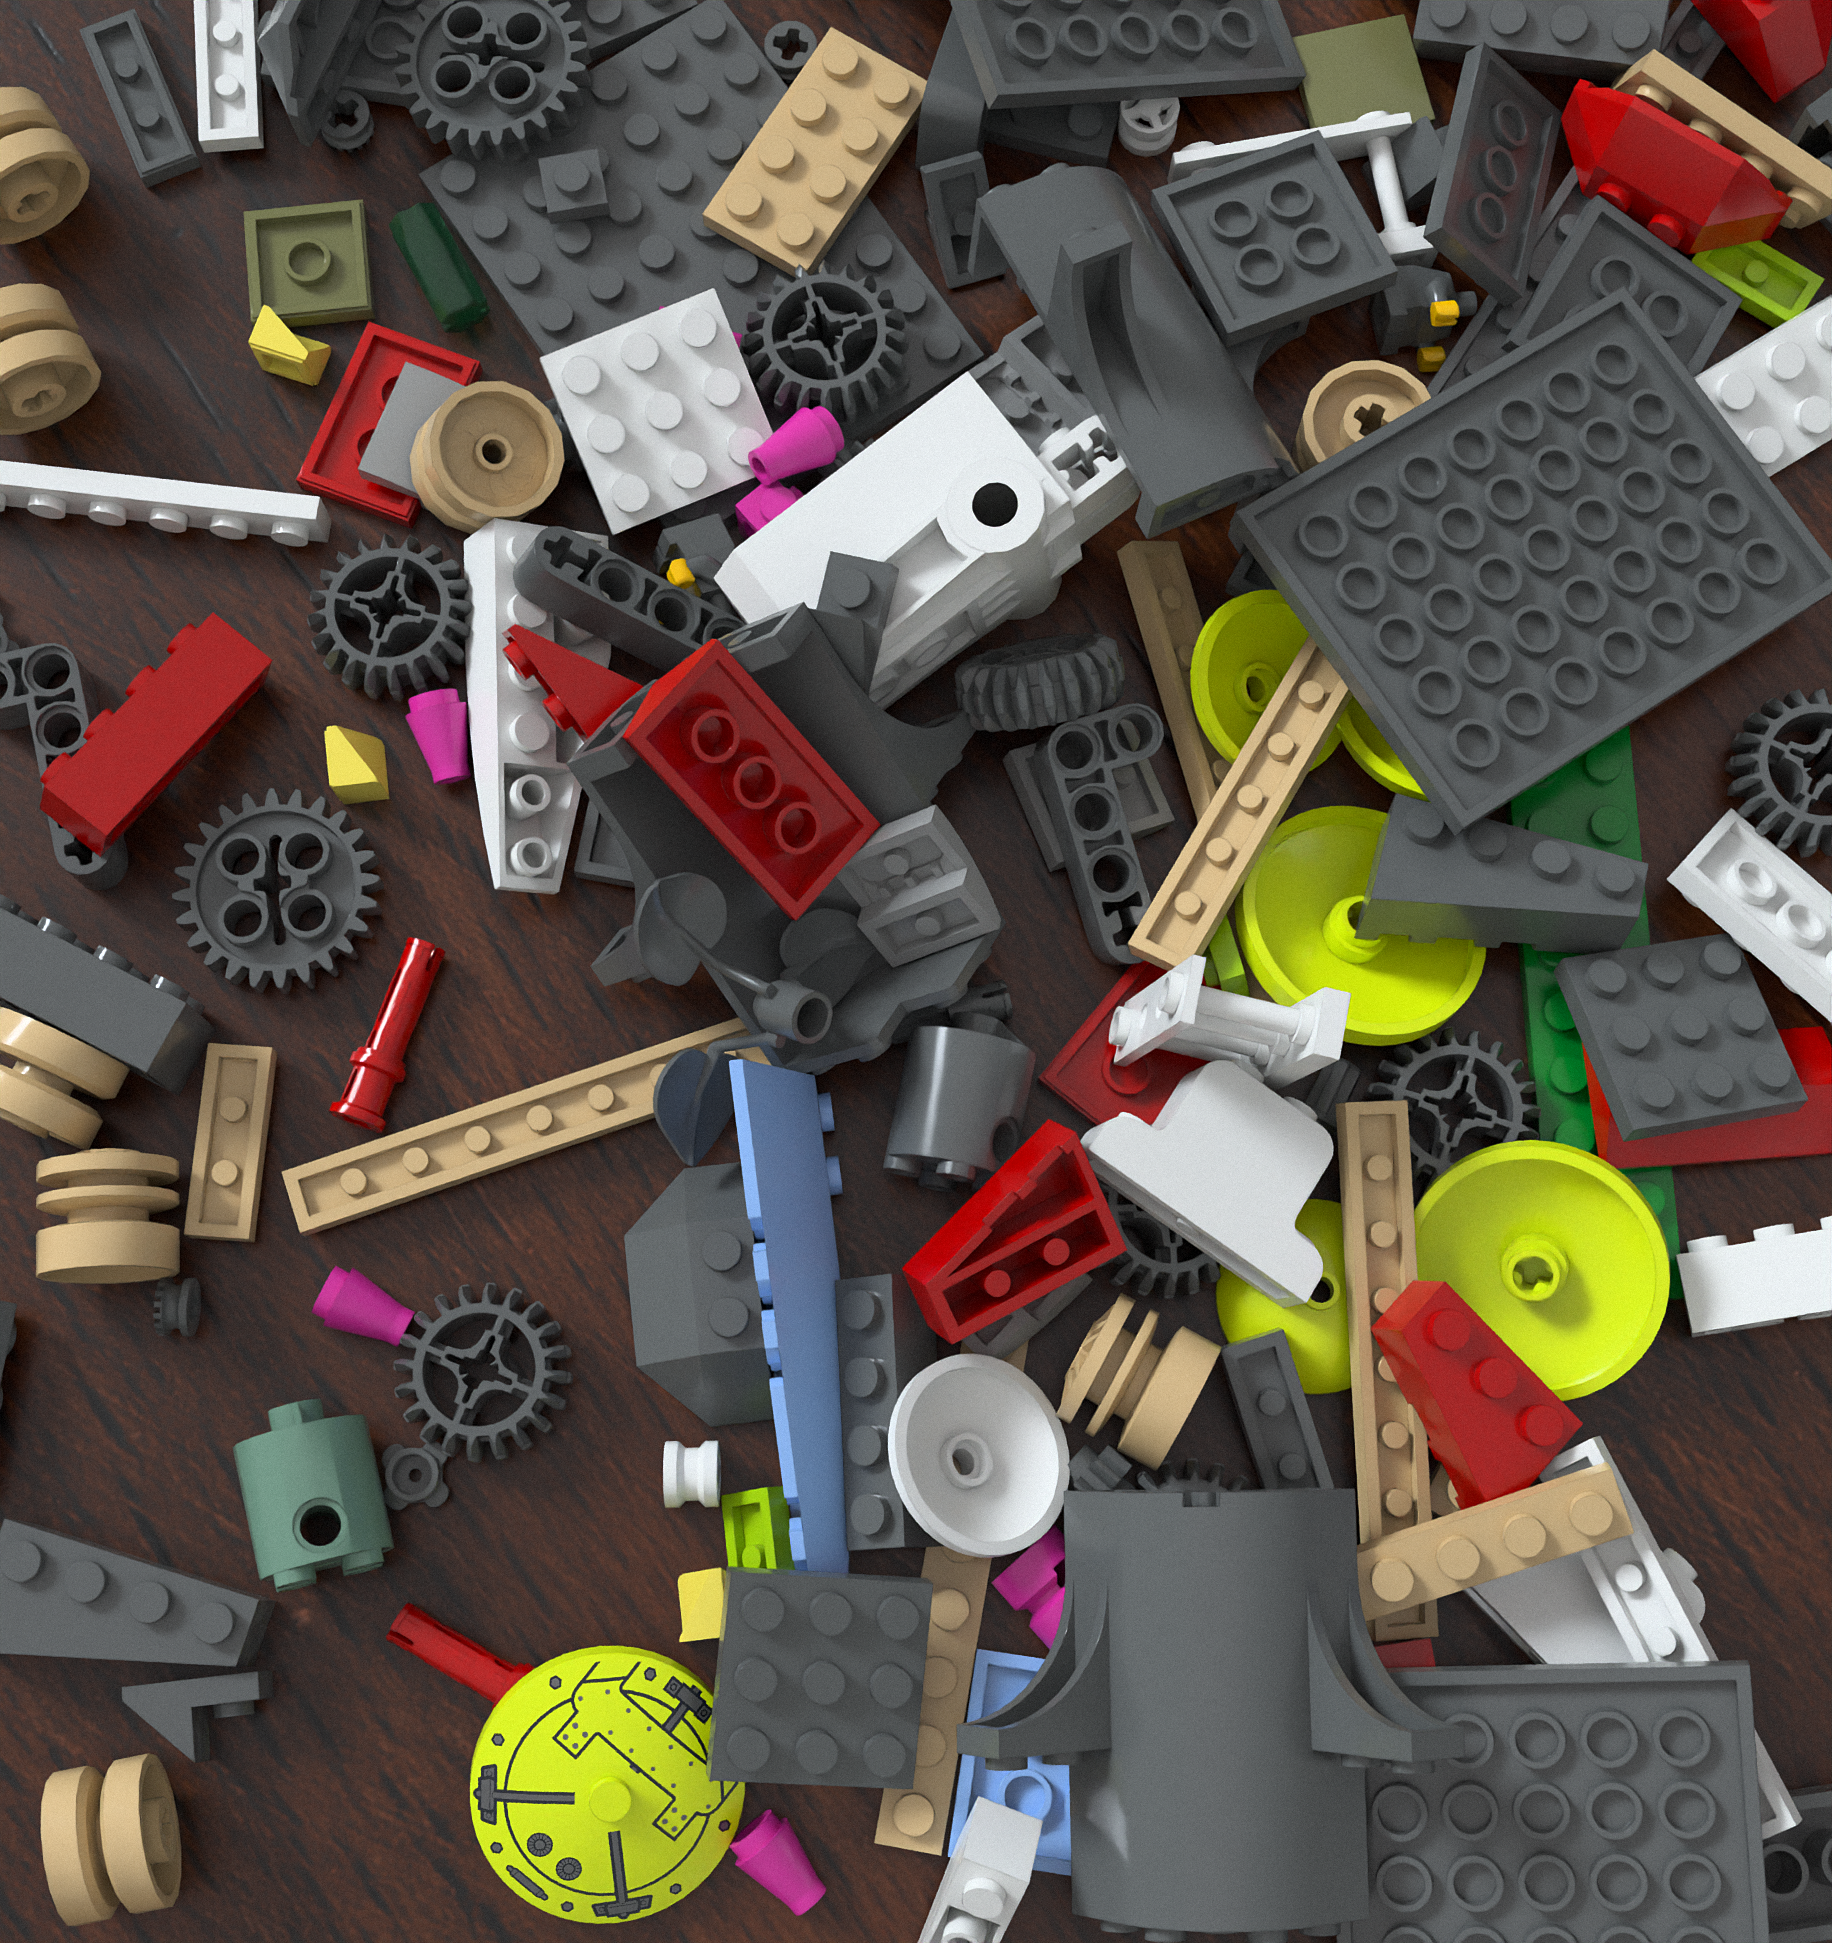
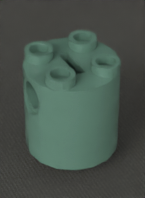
(309, 1471)

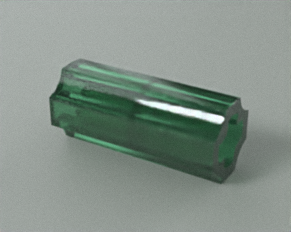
(439, 267)

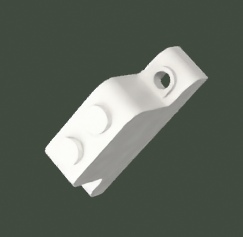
(1225, 1173)
(1559, 1613)

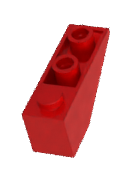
(577, 689)

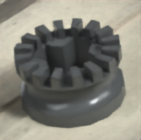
(778, 39)
(343, 136)
(178, 1306)

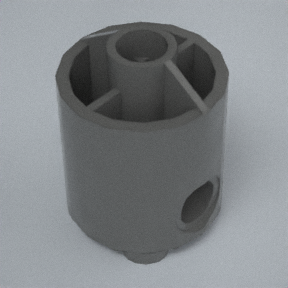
(959, 1102)

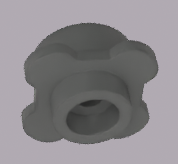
(399, 1464)

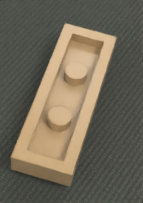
(230, 1142)

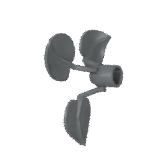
(672, 934)

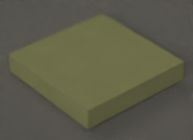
(1361, 72)
(310, 263)

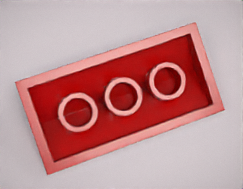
(750, 777)
(1771, 1137)

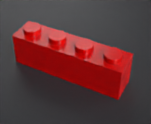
(154, 733)

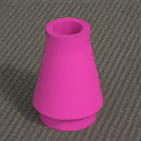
(799, 445)
(441, 733)
(361, 1307)
(777, 1861)

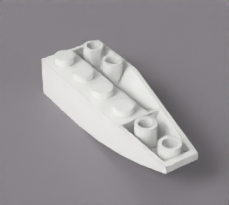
(517, 749)

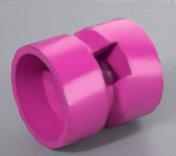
(1038, 1584)

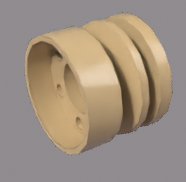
(107, 1214)
(1138, 1381)

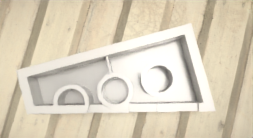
(1757, 1280)

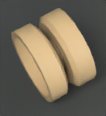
(38, 167)
(42, 360)
(1352, 405)
(511, 432)
(45, 1073)
(111, 1840)

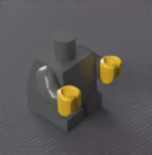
(1418, 313)
(693, 556)

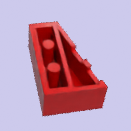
(1015, 1237)
(1473, 1394)

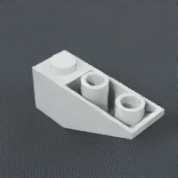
(984, 1876)

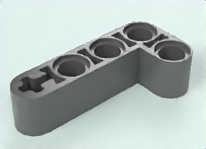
(953, 104)
(567, 576)
(51, 715)
(1112, 836)

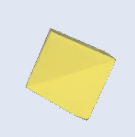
(285, 352)
(356, 765)
(701, 1604)

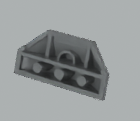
(310, 52)
(700, 1298)

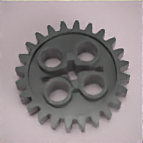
(493, 70)
(222, 898)

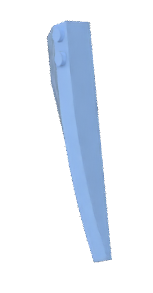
(796, 1270)

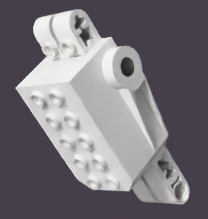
(960, 515)

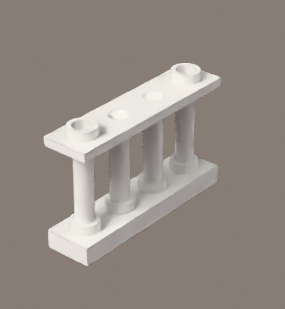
(1366, 136)
(1223, 1025)

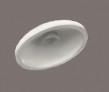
(1007, 1452)

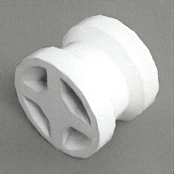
(1147, 140)
(691, 1474)

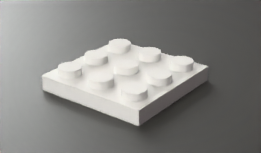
(659, 410)

